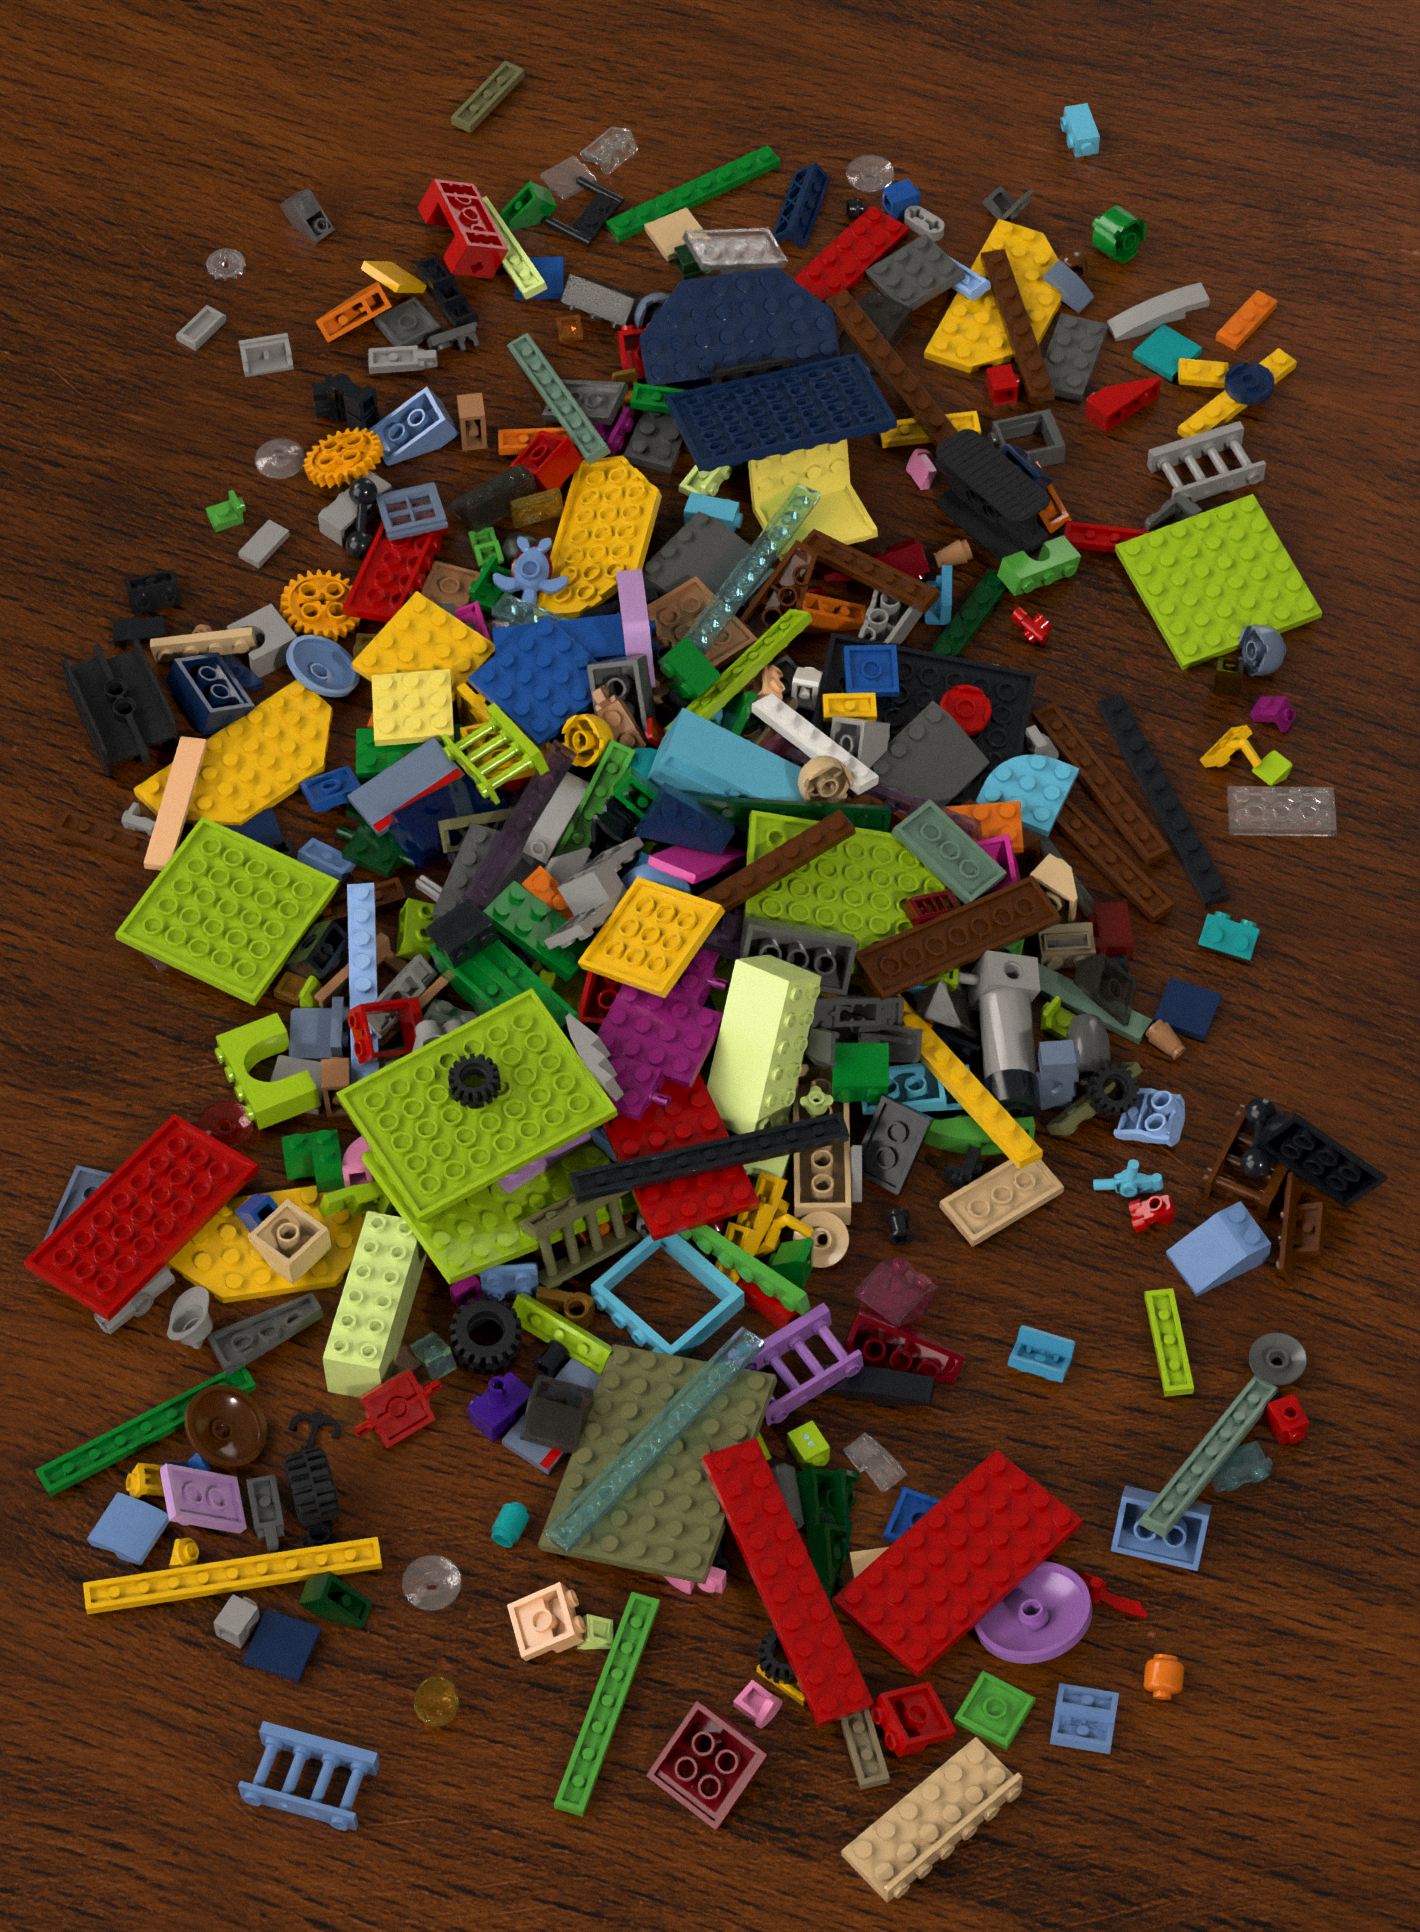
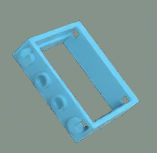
(693, 1262)

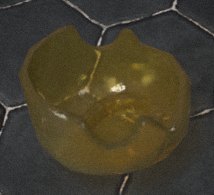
(436, 1701)

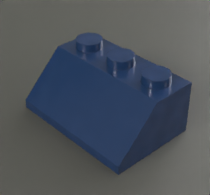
(208, 691)

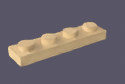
(223, 641)

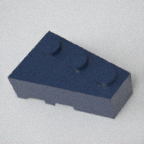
(684, 822)

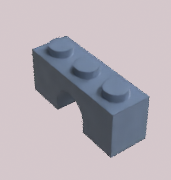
(1057, 1073)

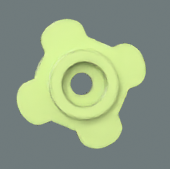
(816, 1108)

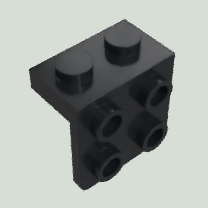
(462, 933)

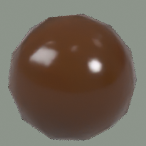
(1076, 262)

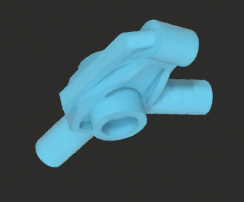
(1130, 1182)

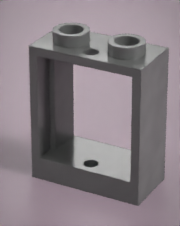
(1029, 424)

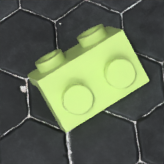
(705, 481)

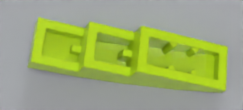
(357, 1200)

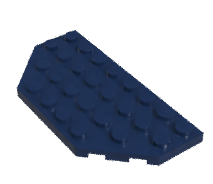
(735, 323)

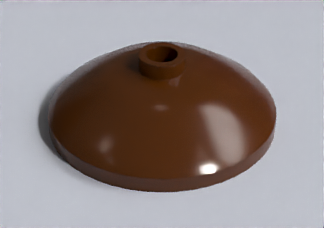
(234, 1417)

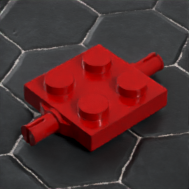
(397, 1408)

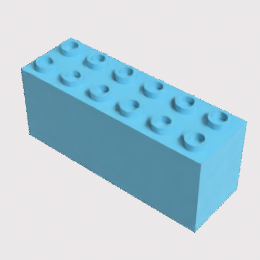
(717, 763)

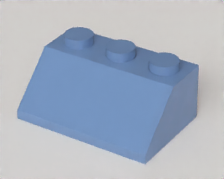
(1179, 1548)

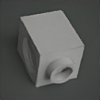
(237, 1620)

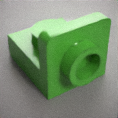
(227, 513)

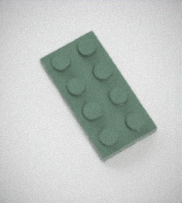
(949, 852)

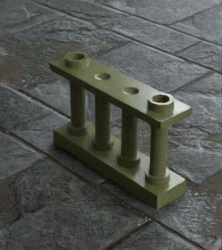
(562, 1215)

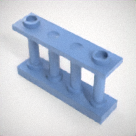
(305, 1747)

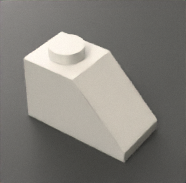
(806, 687)

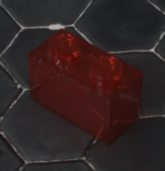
(1112, 929)

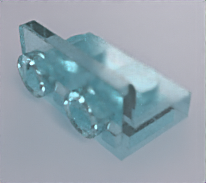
(1243, 1465)

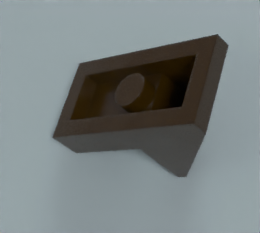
(1228, 676)

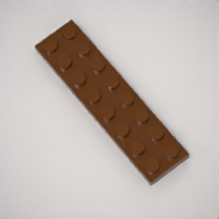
(956, 938)

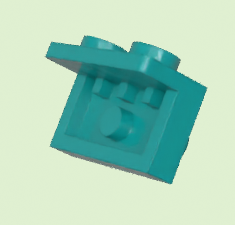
(1229, 936)

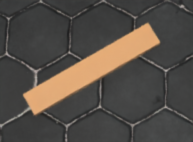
(175, 802)

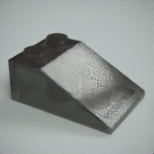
(887, 315)

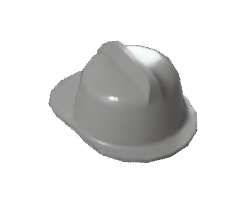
(190, 1318)

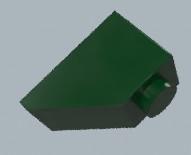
(335, 1601)

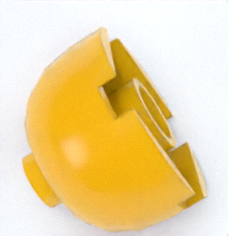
(588, 737)

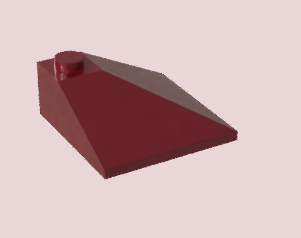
(708, 1763)

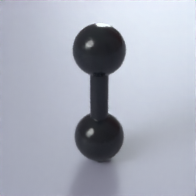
(362, 493)
(1256, 1161)

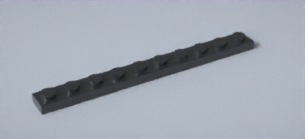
(1163, 801)
(708, 1157)

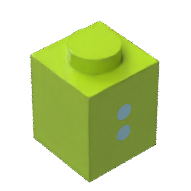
(808, 1446)

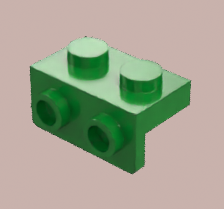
(484, 588)

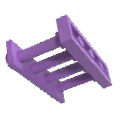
(793, 1338)

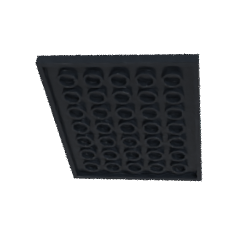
(927, 678)

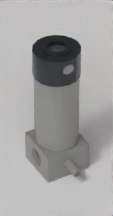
(1002, 993)

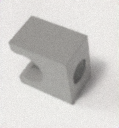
(272, 637)

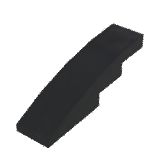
(445, 291)
(885, 1387)

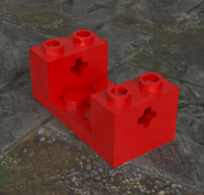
(477, 241)

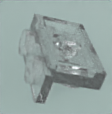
(610, 149)

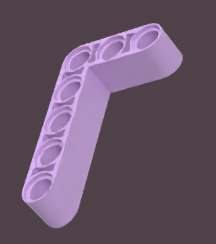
(635, 616)

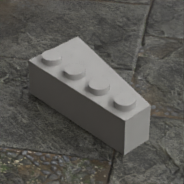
(888, 620)

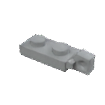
(401, 359)

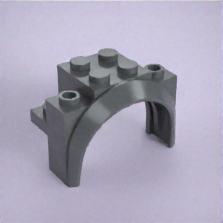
(861, 1020)

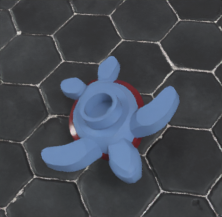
(531, 572)

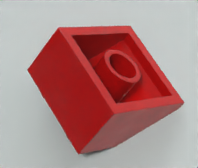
(549, 459)

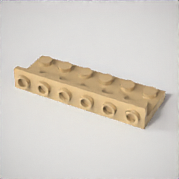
(932, 1820)

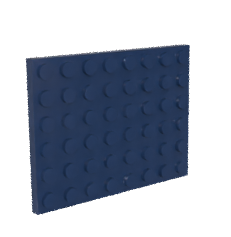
(780, 412)

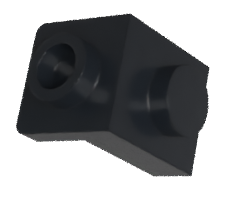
(972, 1167)

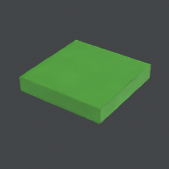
(994, 1710)

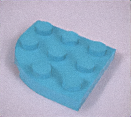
(1035, 781)

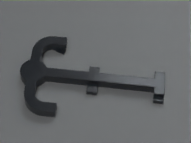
(317, 1420)

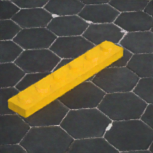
(1224, 408)

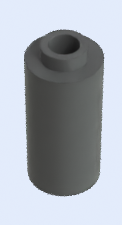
(787, 1483)

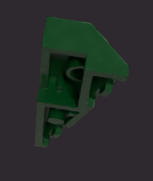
(826, 1510)

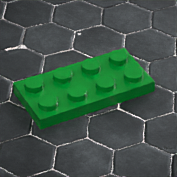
(375, 759)
(528, 923)

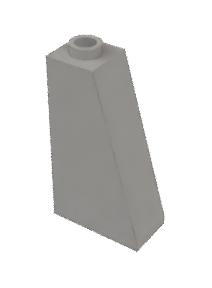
(556, 818)

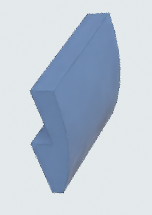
(325, 859)
(129, 1528)
(1084, 1718)

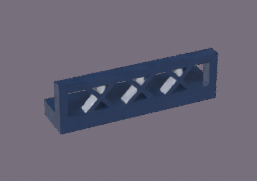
(802, 205)

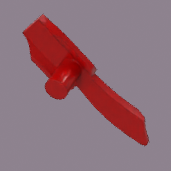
(1098, 1593)

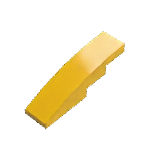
(754, 1224)

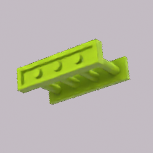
(508, 734)

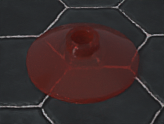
(226, 1115)

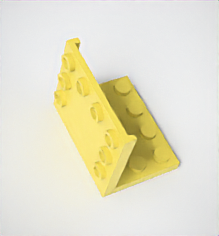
(823, 470)

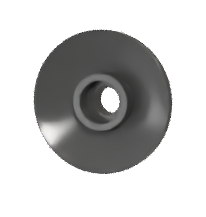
(1277, 1348)

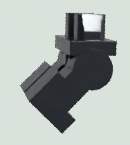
(346, 402)

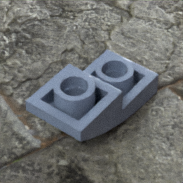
(1073, 289)

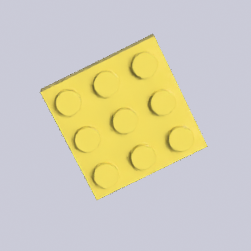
(412, 707)

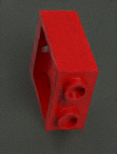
(409, 1017)

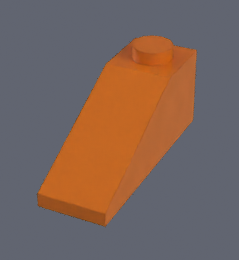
(354, 311)
(832, 614)

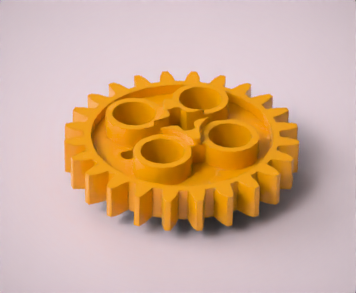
(343, 457)
(316, 605)

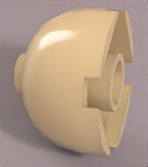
(824, 780)

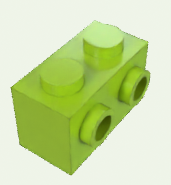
(412, 926)

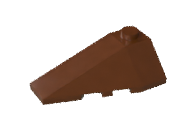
(782, 590)

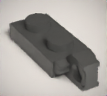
(266, 1510)

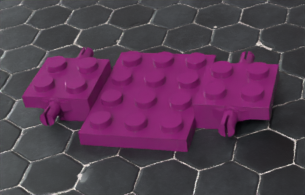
(660, 1036)

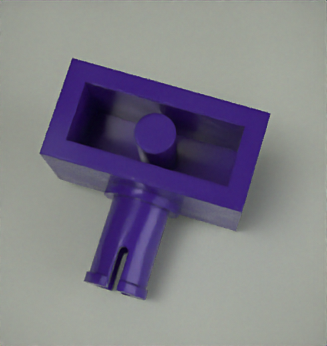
(499, 1406)

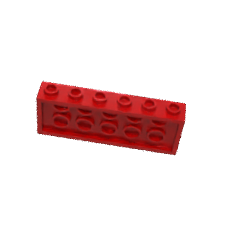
(391, 574)

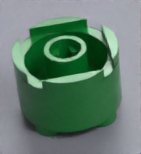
(1118, 234)

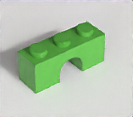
(1055, 561)

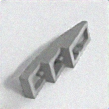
(1151, 314)
(407, 984)
(594, 1056)

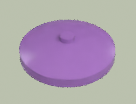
(1038, 1617)

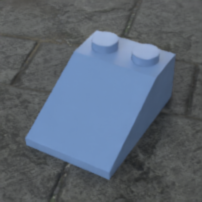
(415, 428)
(1220, 1249)

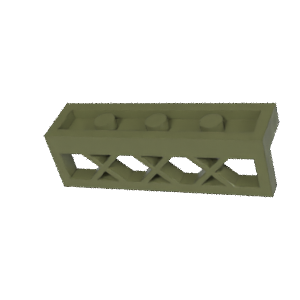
(461, 822)

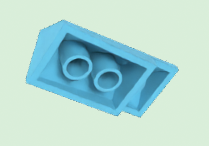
(916, 1088)

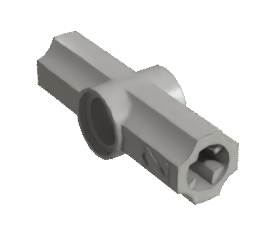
(140, 1302)

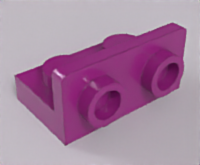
(614, 434)

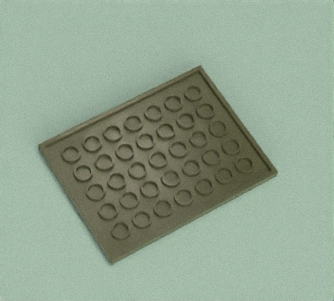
(671, 1514)

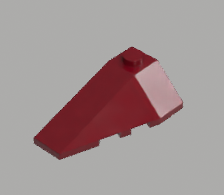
(903, 556)
(900, 1347)

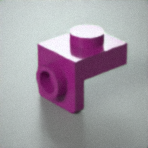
(1274, 709)
(465, 1290)

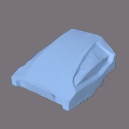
(1153, 1118)

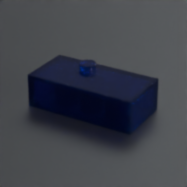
(417, 825)

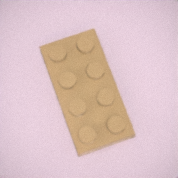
(1000, 1199)

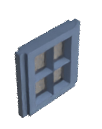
(411, 511)

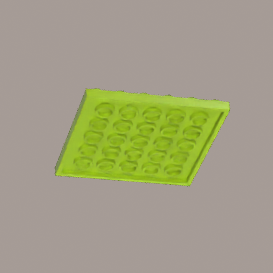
(1215, 578)
(227, 910)

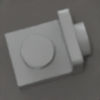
(1039, 744)
(134, 821)

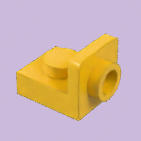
(145, 1480)

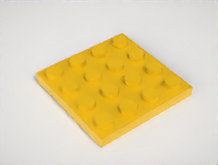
(425, 640)
(651, 937)

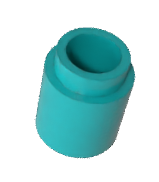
(510, 1524)

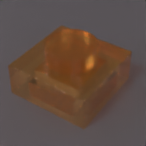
(569, 328)

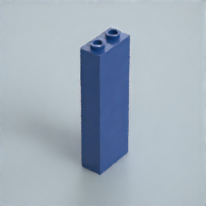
(597, 635)

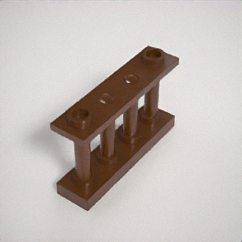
(1274, 1179)

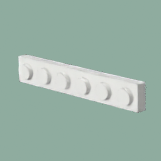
(811, 739)

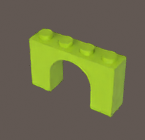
(265, 1101)

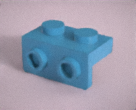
(1042, 1354)

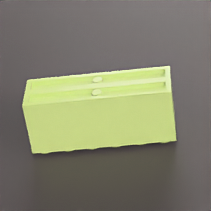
(762, 1042)
(373, 1306)

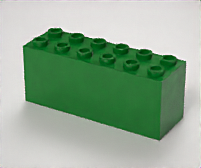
(497, 977)

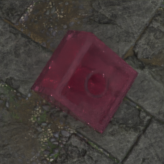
(897, 1291)

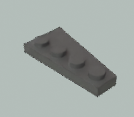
(258, 1334)

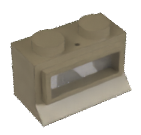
(1065, 945)

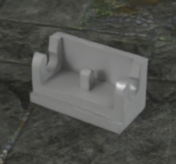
(266, 355)

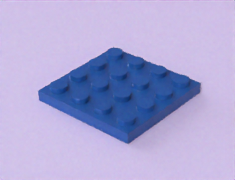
(538, 681)

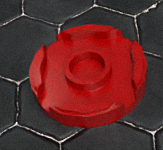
(967, 707)

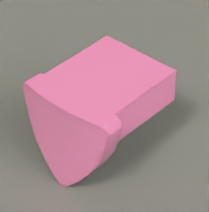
(921, 468)
(757, 1704)

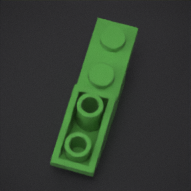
(962, 1131)

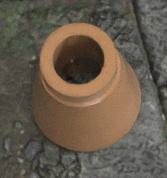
(953, 554)
(1165, 1039)

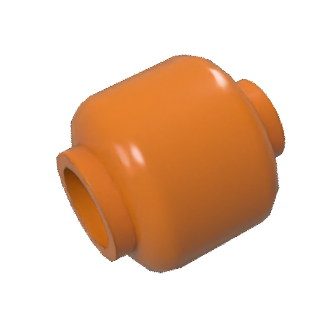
(1163, 1676)

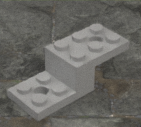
(593, 893)

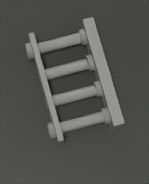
(1202, 445)

